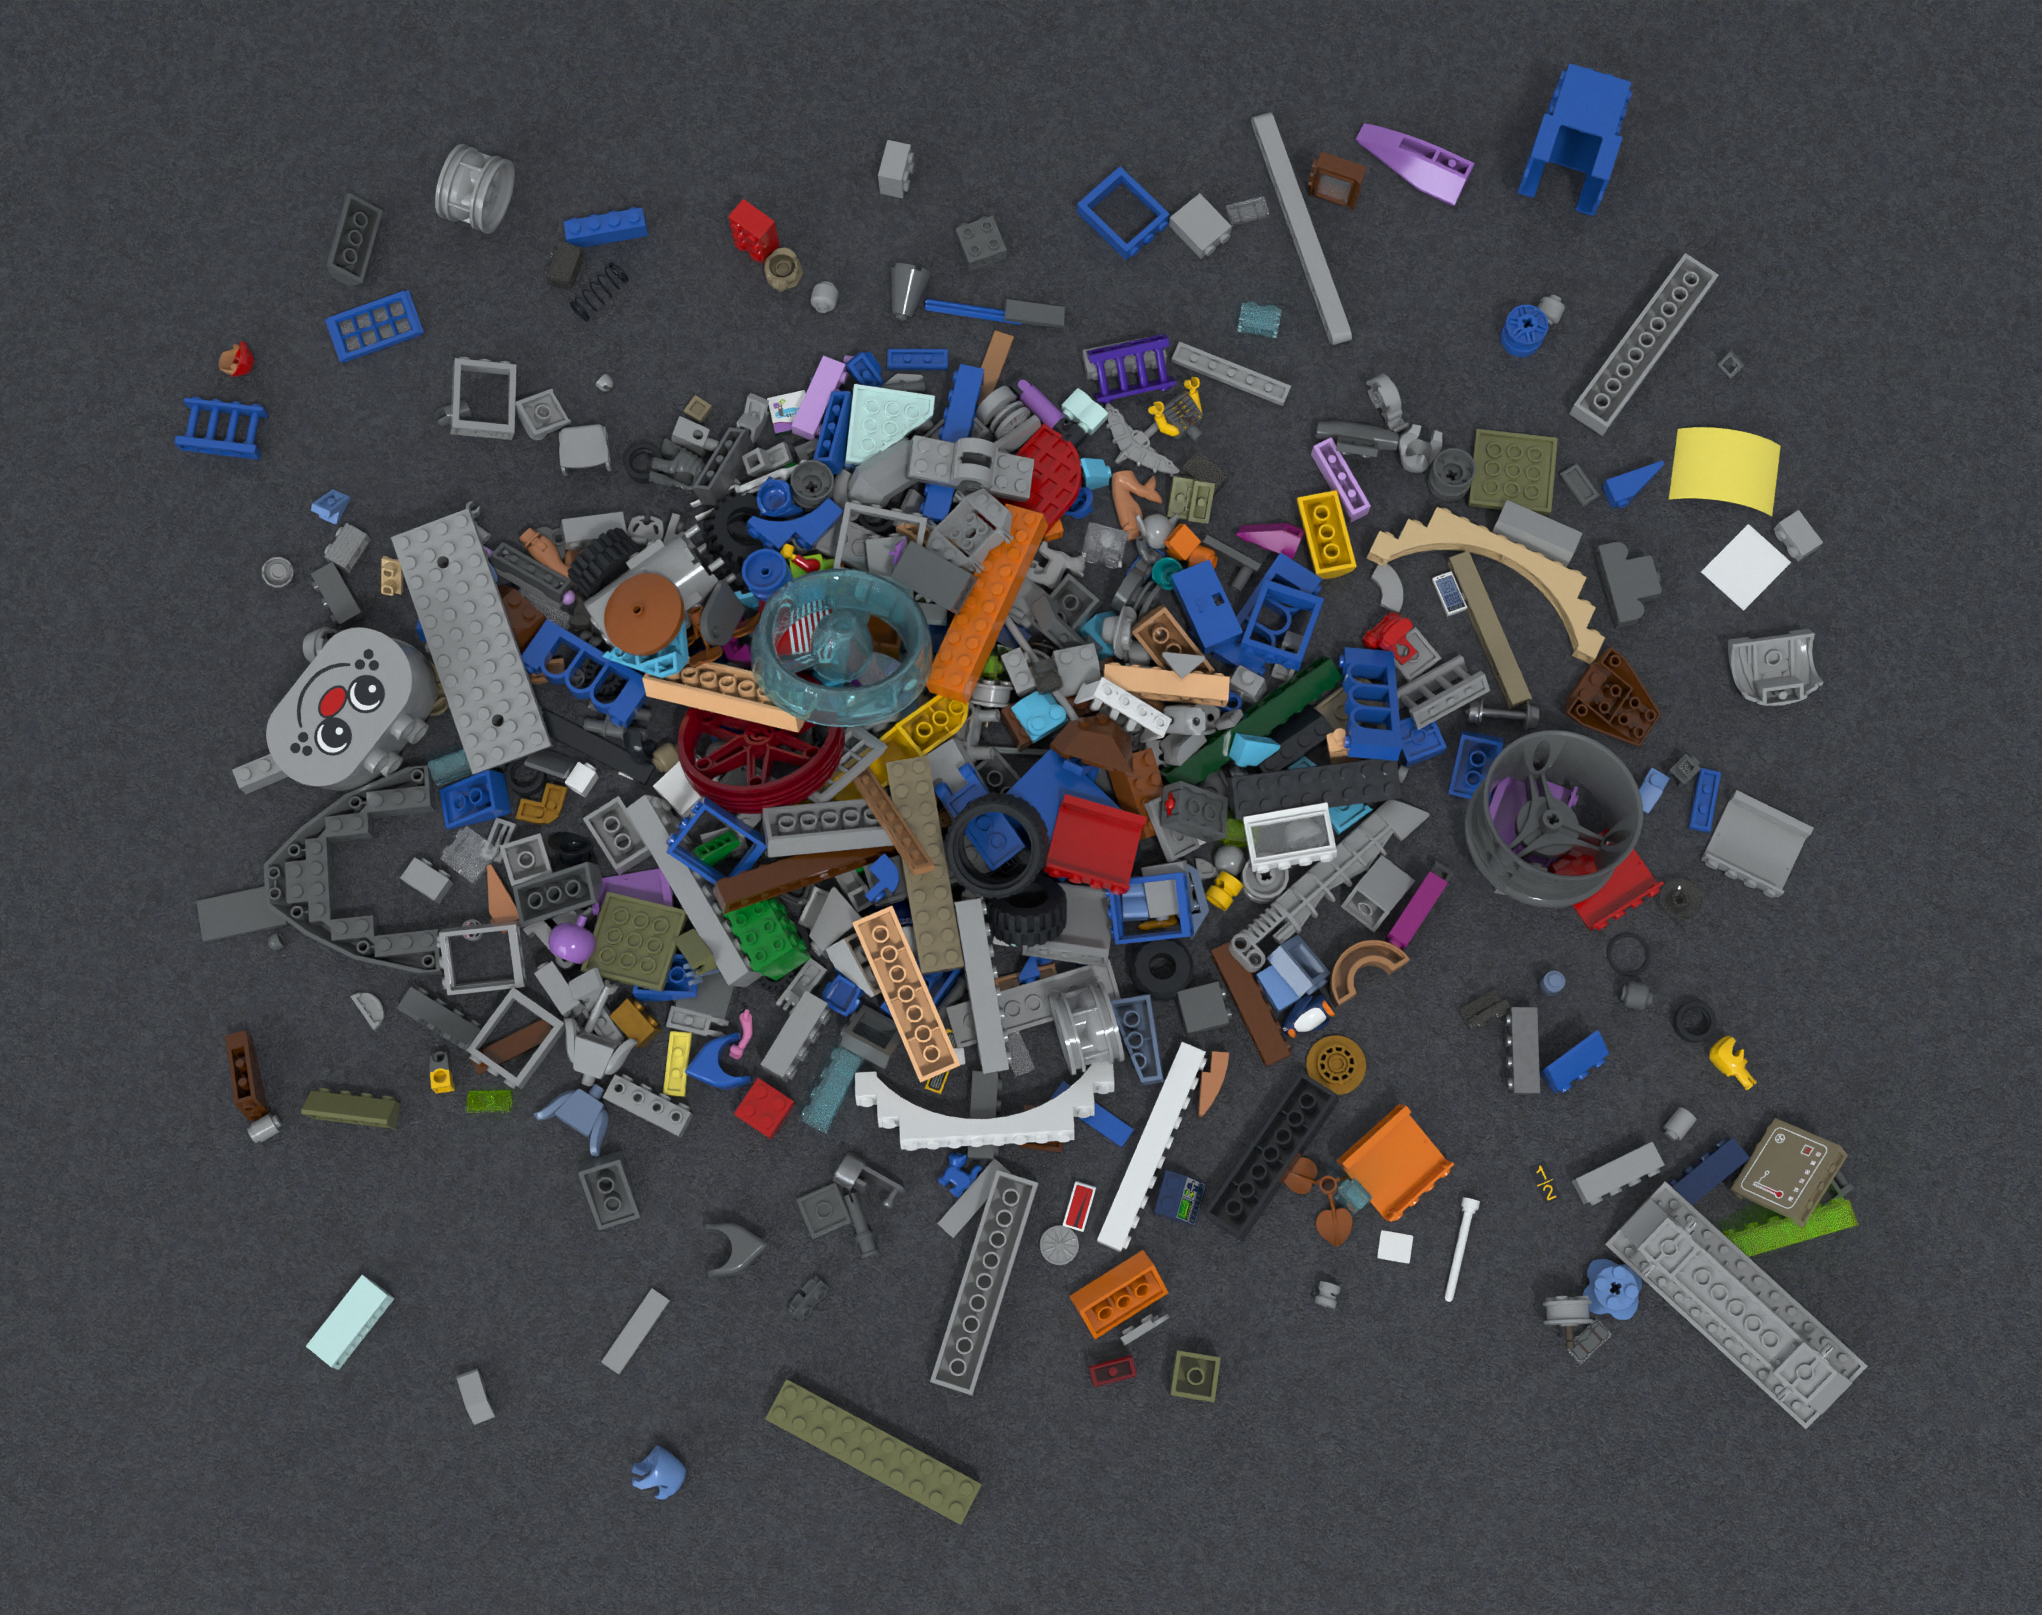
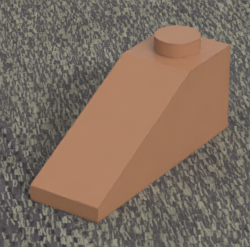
(501, 904)

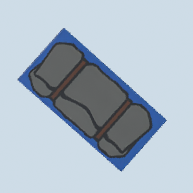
(1144, 569)

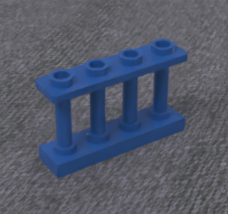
(228, 446)

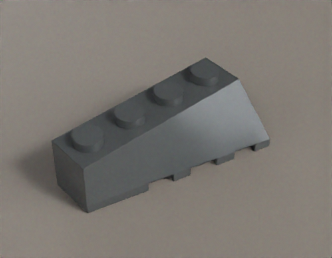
(438, 1018)

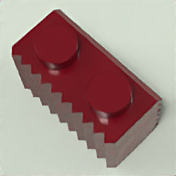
(1112, 1371)

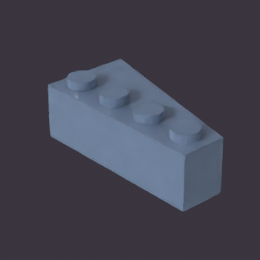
(1139, 1032)

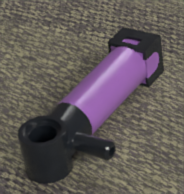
(1046, 411)

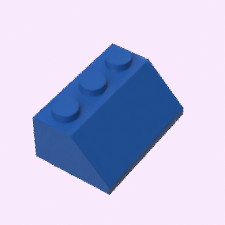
(1575, 1063)

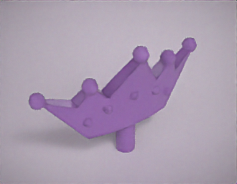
(898, 551)

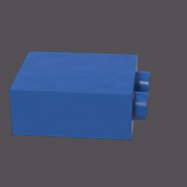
(1045, 787)

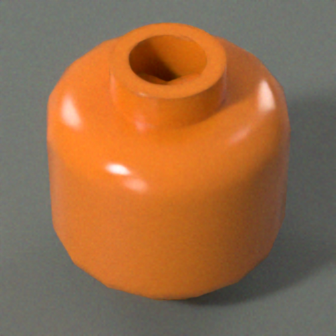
(1202, 554)

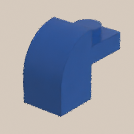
(888, 879)

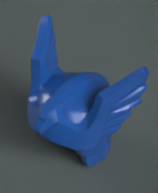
(776, 500)

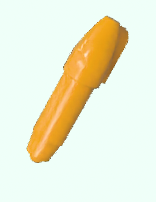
(1158, 924)

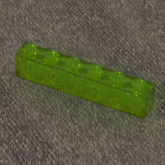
(1784, 1232)

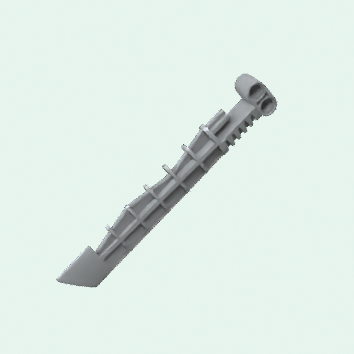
(1353, 857)

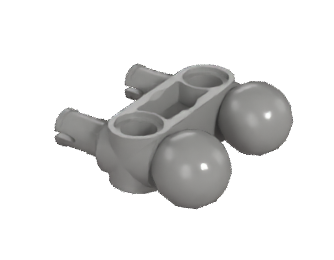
(970, 732)

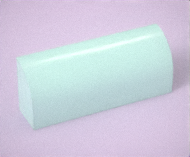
(350, 1322)

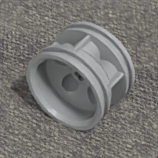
(474, 188)
(1086, 1027)

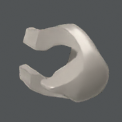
(1415, 453)

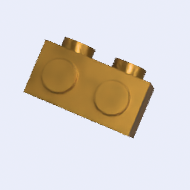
(636, 1022)

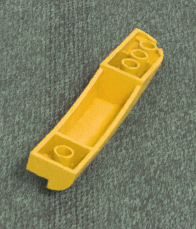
(912, 738)

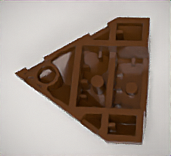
(522, 615)
(1097, 742)

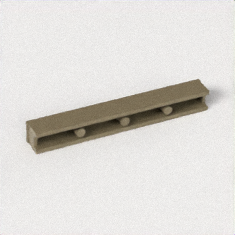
(1489, 631)

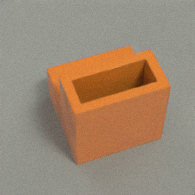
(1181, 542)

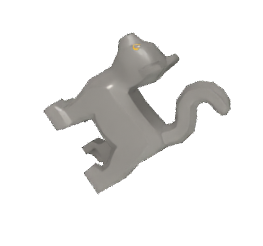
(1055, 568)

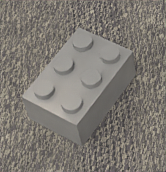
(617, 835)

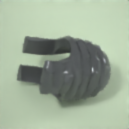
(683, 463)

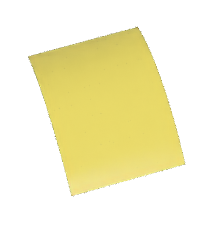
(1725, 467)

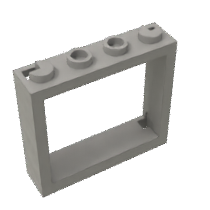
(877, 511)

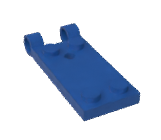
(989, 832)

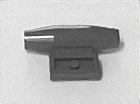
(1357, 437)

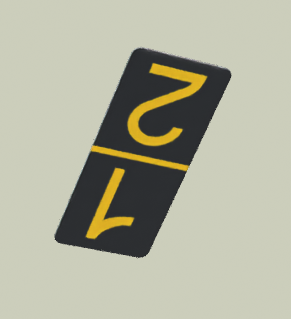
(1544, 1182)

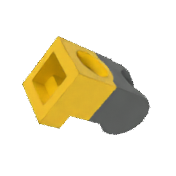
(441, 1072)

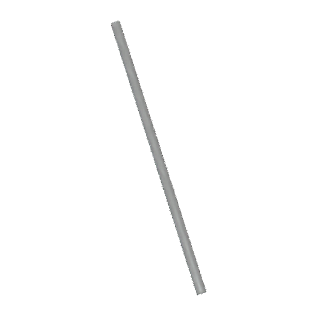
(1033, 657)

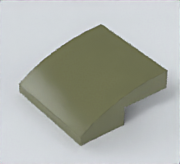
(1190, 499)

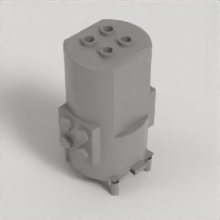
(674, 562)

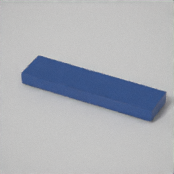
(1103, 1121)

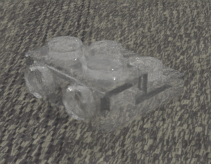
(469, 854)

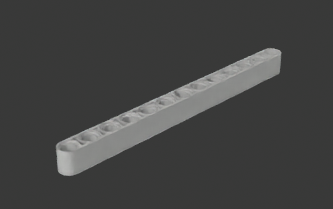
(1301, 229)

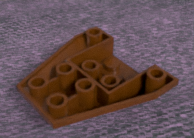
(1613, 700)

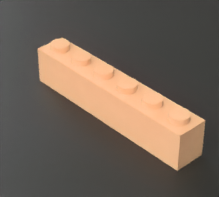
(1168, 686)

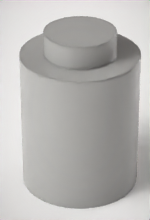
(1679, 1124)

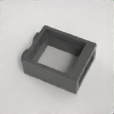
(863, 1046)

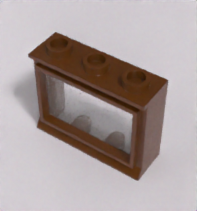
(1336, 180)

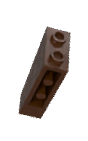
(246, 1076)

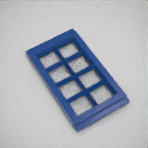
(374, 326)

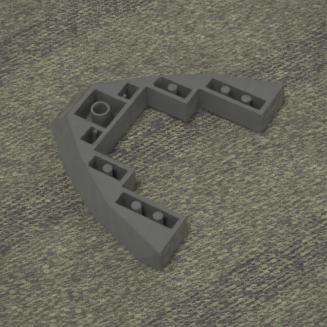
(302, 874)

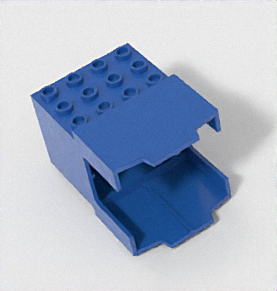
(1580, 132)

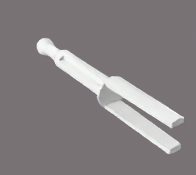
(750, 487)

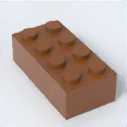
(1139, 789)

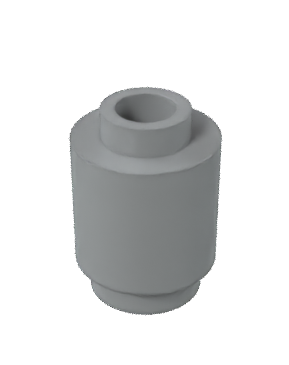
(264, 1128)

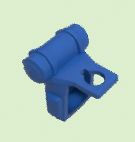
(842, 995)

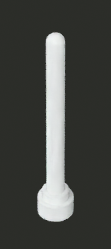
(1469, 1208)

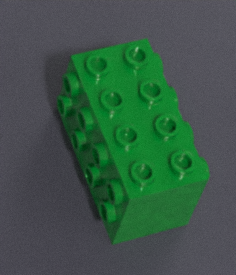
(769, 938)

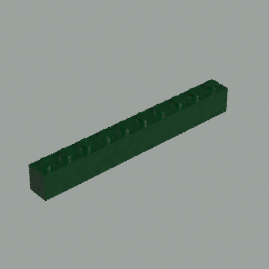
(1257, 721)

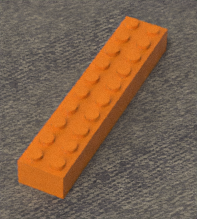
(986, 609)

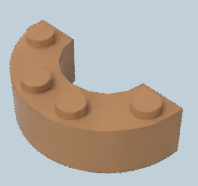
(1358, 956)

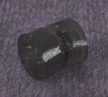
(1046, 674)

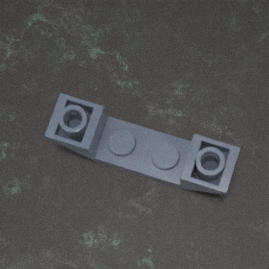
(1200, 900)

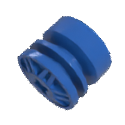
(1520, 340)

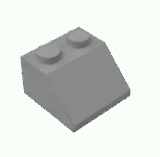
(1077, 666)

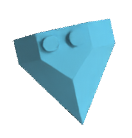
(661, 664)

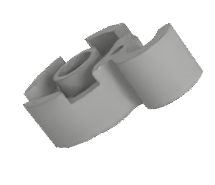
(1386, 396)

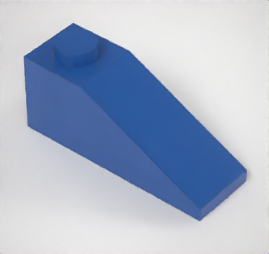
(1624, 488)

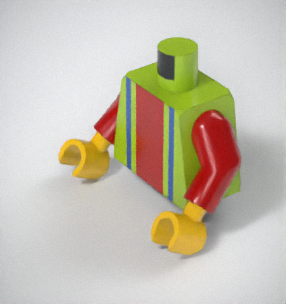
(804, 565)

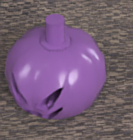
(572, 941)

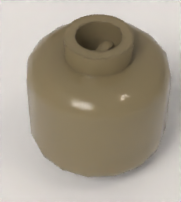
(665, 757)

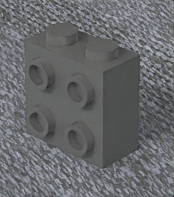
(981, 243)
(1203, 1008)

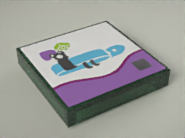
(783, 410)

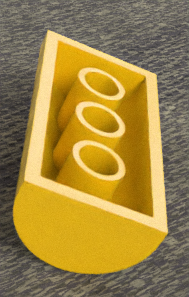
(1326, 534)

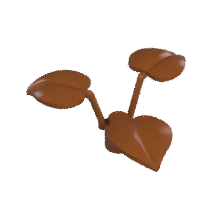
(710, 655)
(1332, 1225)

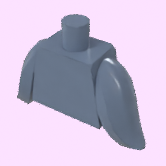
(581, 1113)

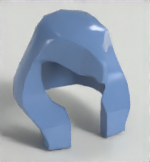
(666, 1472)

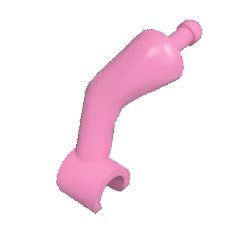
(746, 1022)

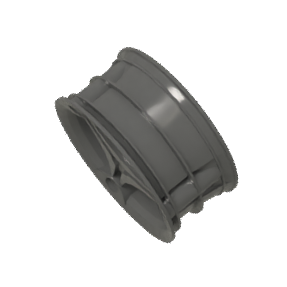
(1528, 762)

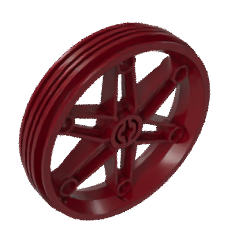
(758, 742)

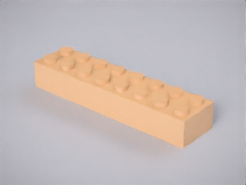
(721, 691)
(906, 994)

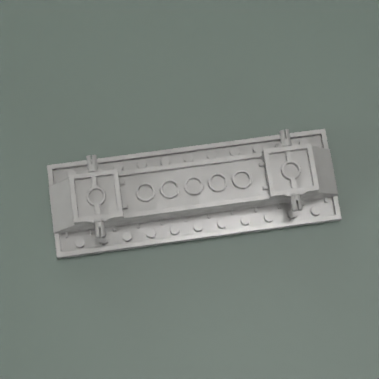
(471, 641)
(1736, 1305)

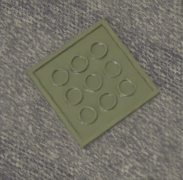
(1514, 470)
(635, 941)

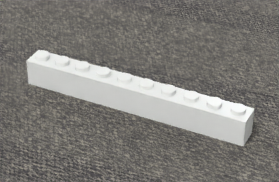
(1151, 1147)

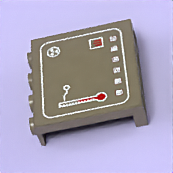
(1789, 1171)

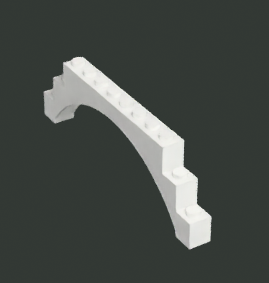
(932, 1130)

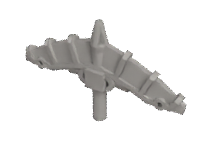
(1136, 444)

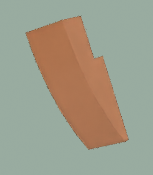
(1212, 1081)

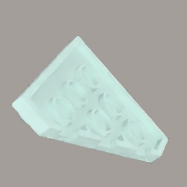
(882, 419)

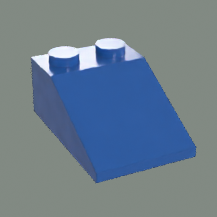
(1472, 762)
(475, 799)
(675, 987)

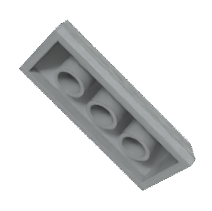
(1537, 533)

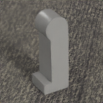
(543, 931)

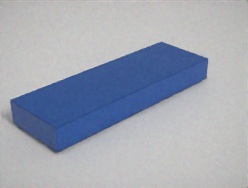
(917, 359)
(1704, 800)

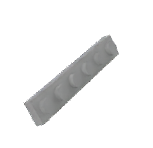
(1231, 373)

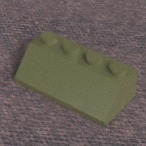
(352, 1109)

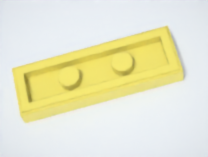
(676, 1064)

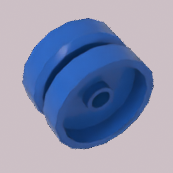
(765, 572)

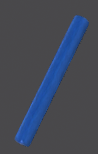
(966, 310)

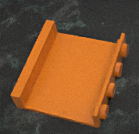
(1395, 1163)

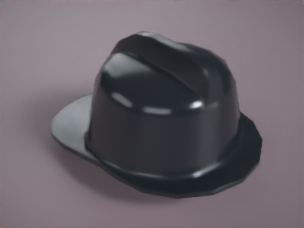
(572, 848)

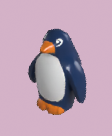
(1308, 1015)

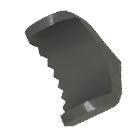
(745, 1248)

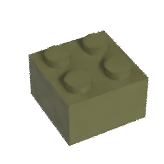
(1195, 1376)

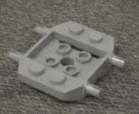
(963, 522)

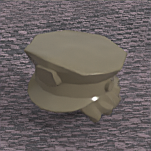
(783, 269)

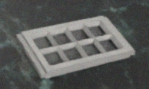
(859, 752)

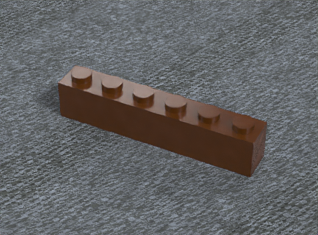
(1251, 1007)

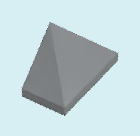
(1182, 663)

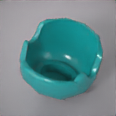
(1163, 570)

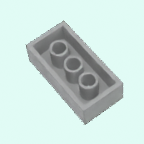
(796, 1037)

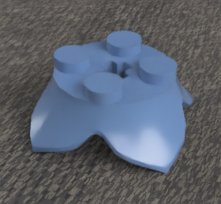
(1601, 1275)

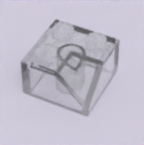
(1105, 545)

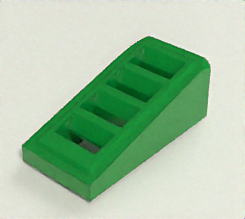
(713, 851)

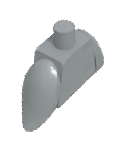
(594, 1054)

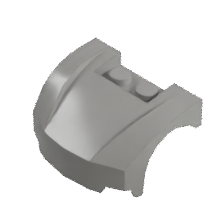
(1774, 667)

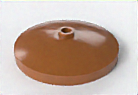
(644, 614)

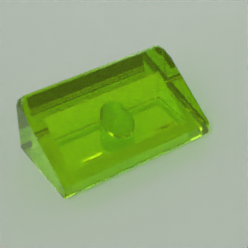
(489, 1101)

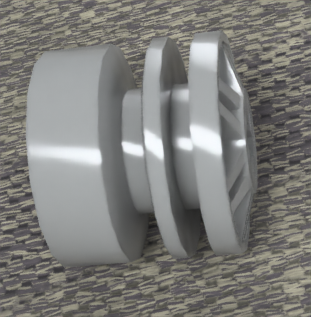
(1002, 411)

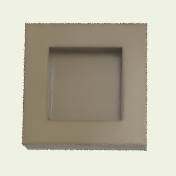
(697, 409)

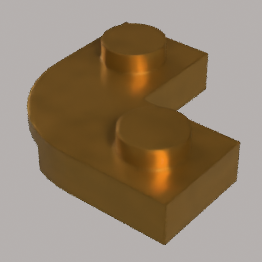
(547, 810)

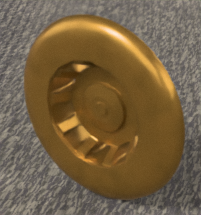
(1336, 1063)

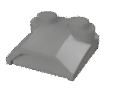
(541, 414)

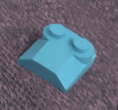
(1039, 715)

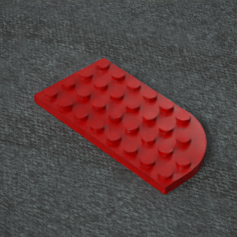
(1054, 476)

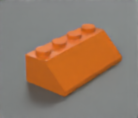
(1119, 1294)

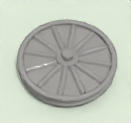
(1059, 1245)

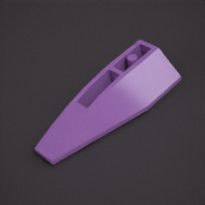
(1418, 162)

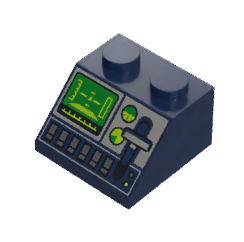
(1179, 1198)

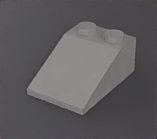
(852, 962)

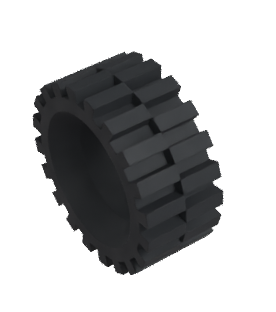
(602, 561)

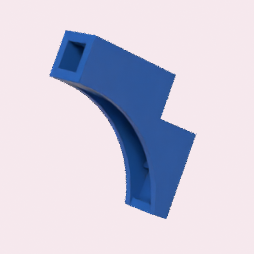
(805, 530)

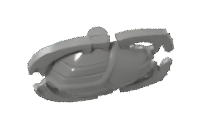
(645, 533)

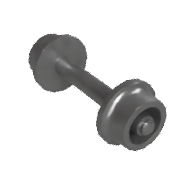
(1529, 716)

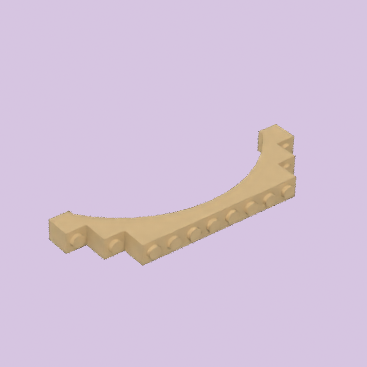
(1554, 580)

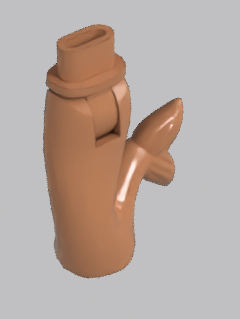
(1126, 507)
(546, 553)

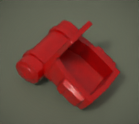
(1389, 634)

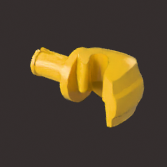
(1728, 1064)

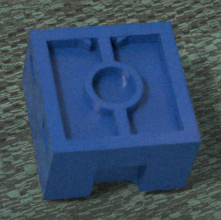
(1421, 743)

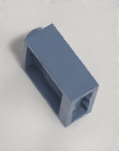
(1299, 966)

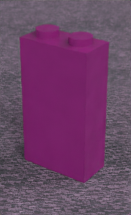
(1416, 911)

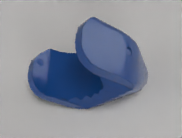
(707, 1065)

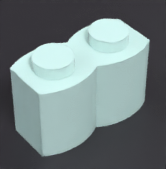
(1084, 411)

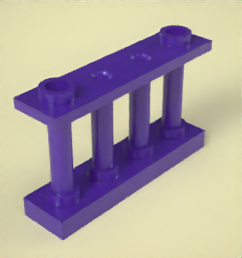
(1118, 352)

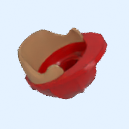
(237, 360)

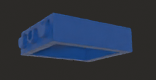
(1119, 176)
(1290, 597)
(697, 864)
(1184, 905)

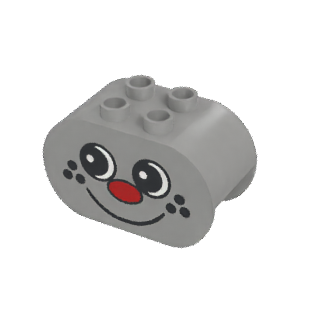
(352, 711)

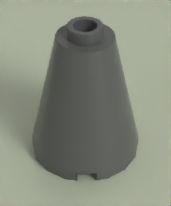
(907, 289)

